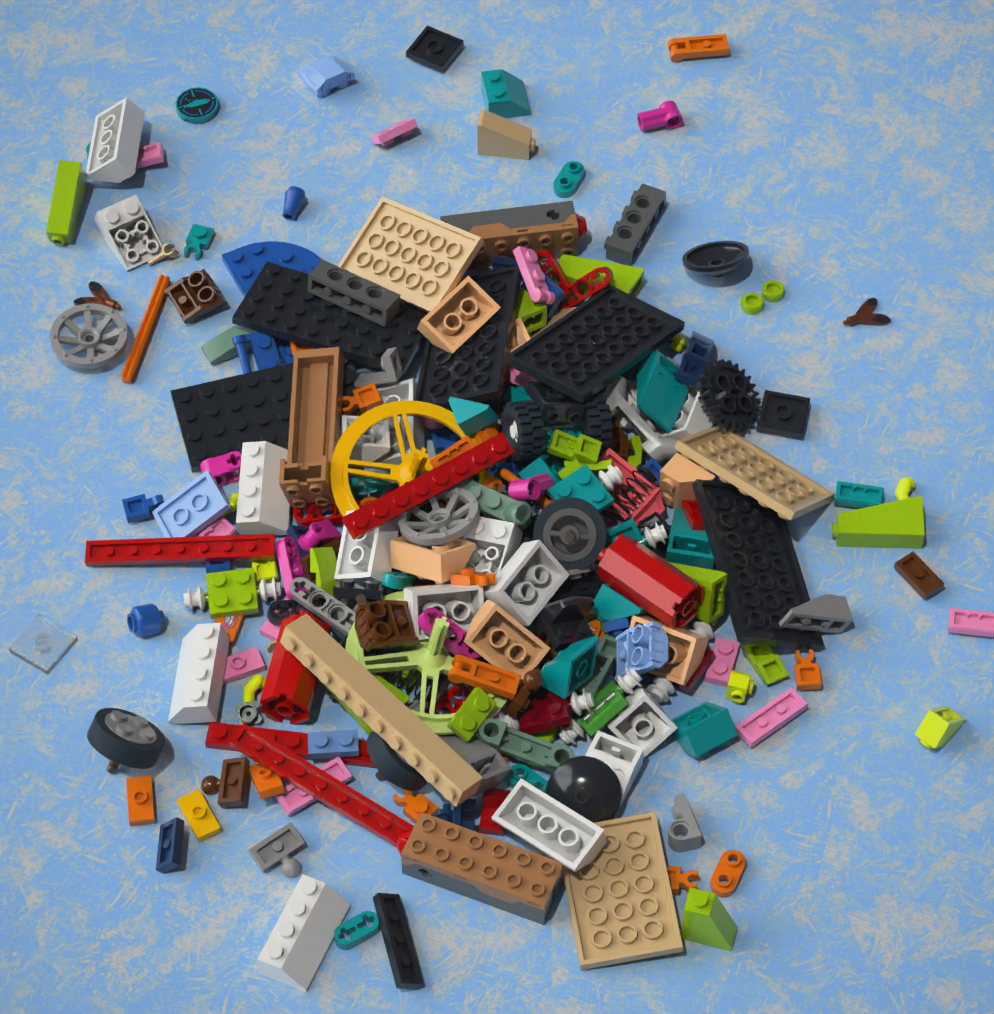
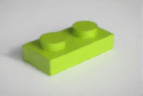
(471, 714)

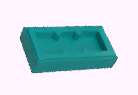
(857, 495)

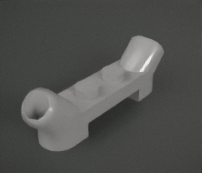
(654, 446)

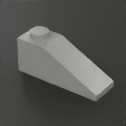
(823, 614)

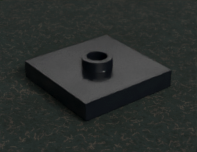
(434, 48)
(783, 414)

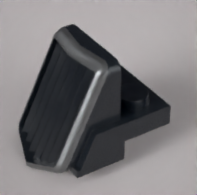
(565, 621)

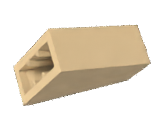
(503, 137)

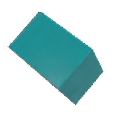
(471, 415)

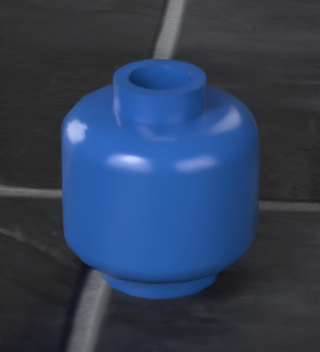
(145, 620)

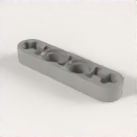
(325, 611)

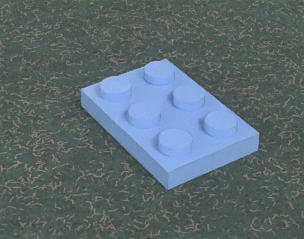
(192, 508)

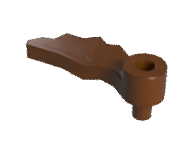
(623, 443)

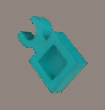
(198, 239)

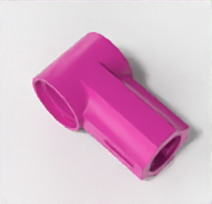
(666, 115)
(530, 488)

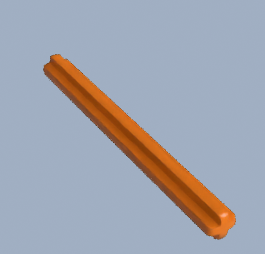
(145, 329)

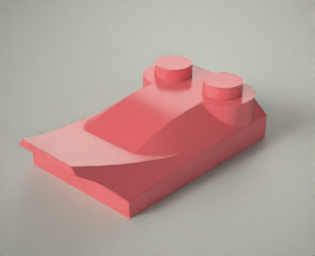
(651, 500)

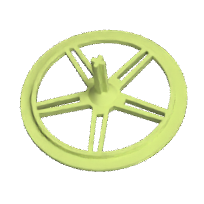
(429, 658)

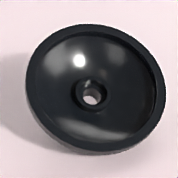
(716, 258)
(593, 778)

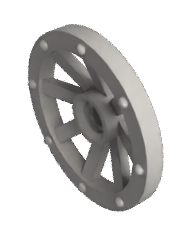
(89, 338)
(440, 523)

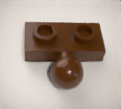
(531, 683)
(232, 783)

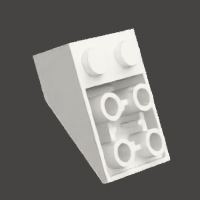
(128, 232)
(495, 544)
(621, 756)

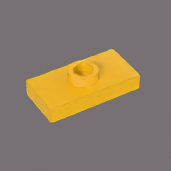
(198, 815)

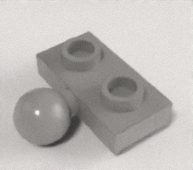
(277, 848)

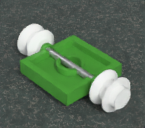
(608, 703)

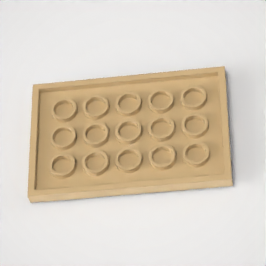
(411, 254)
(754, 472)
(624, 897)

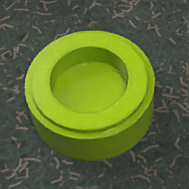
(773, 291)
(752, 303)

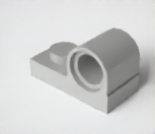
(685, 825)

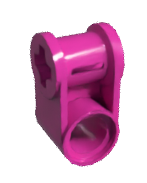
(223, 468)
(319, 535)

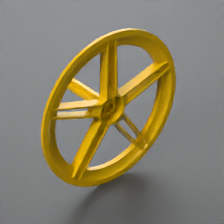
(413, 463)

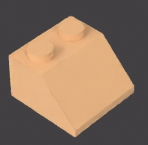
(677, 480)

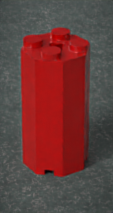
(650, 581)
(289, 684)

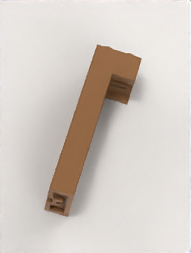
(313, 426)

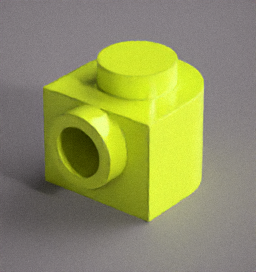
(739, 686)

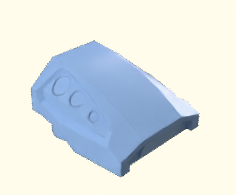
(324, 75)
(641, 648)

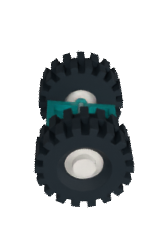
(532, 436)

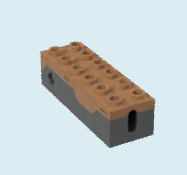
(534, 227)
(481, 867)

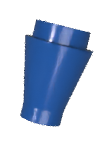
(293, 201)

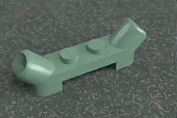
(498, 505)
(522, 746)

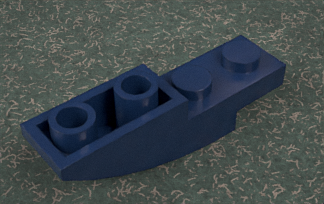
(694, 359)

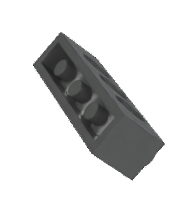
(635, 224)
(353, 293)

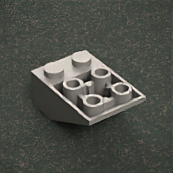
(481, 758)

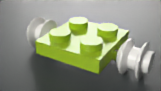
(232, 593)

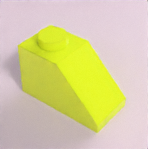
(939, 727)

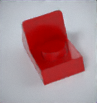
(491, 802)

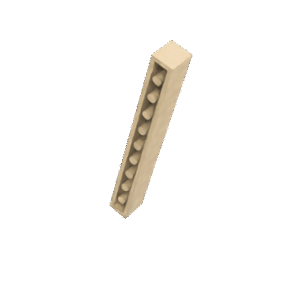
(381, 710)

